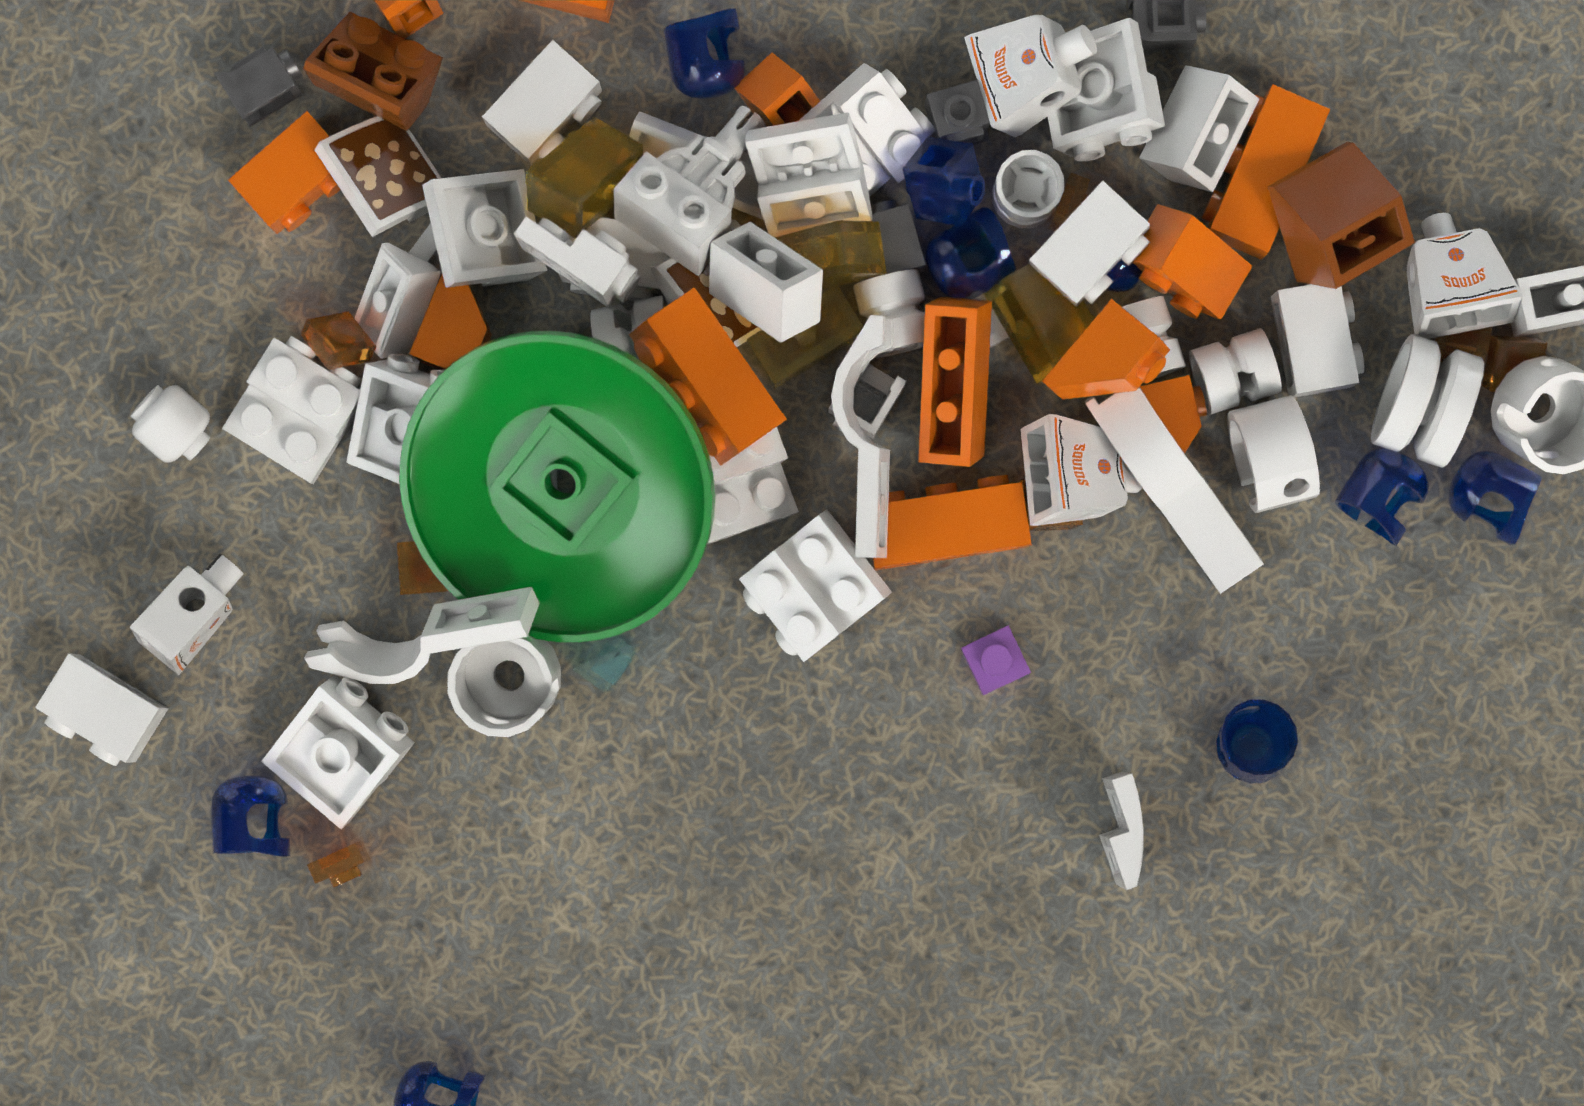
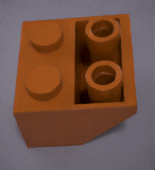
(375, 70)
(1339, 217)

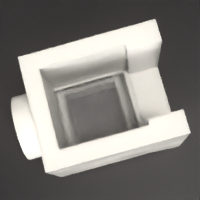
(873, 398)

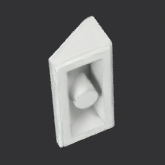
(396, 299)

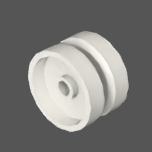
(1427, 400)

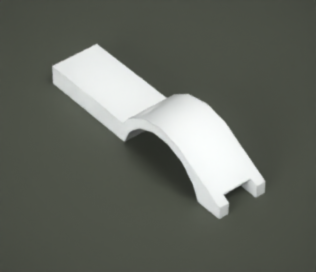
(872, 458)
(1176, 487)
(449, 627)

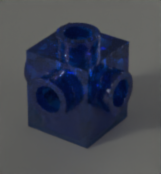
(944, 181)

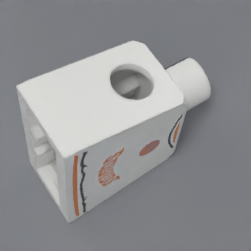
(1027, 69)
(1458, 281)
(1072, 471)
(179, 634)

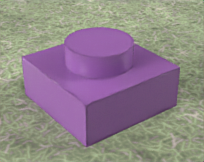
(995, 660)

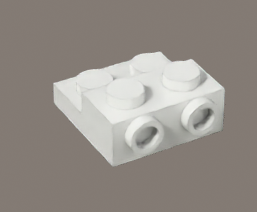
(1115, 98)
(881, 122)
(476, 227)
(591, 263)
(295, 408)
(383, 411)
(751, 488)
(813, 587)
(339, 749)

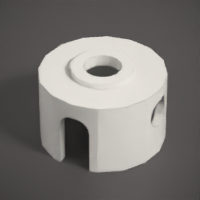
(1556, 439)
(1271, 450)
(489, 706)

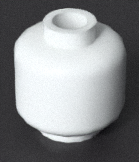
(171, 423)

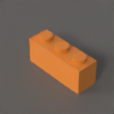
(1277, 144)
(708, 374)
(954, 381)
(955, 523)

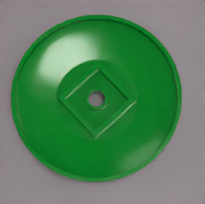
(485, 497)

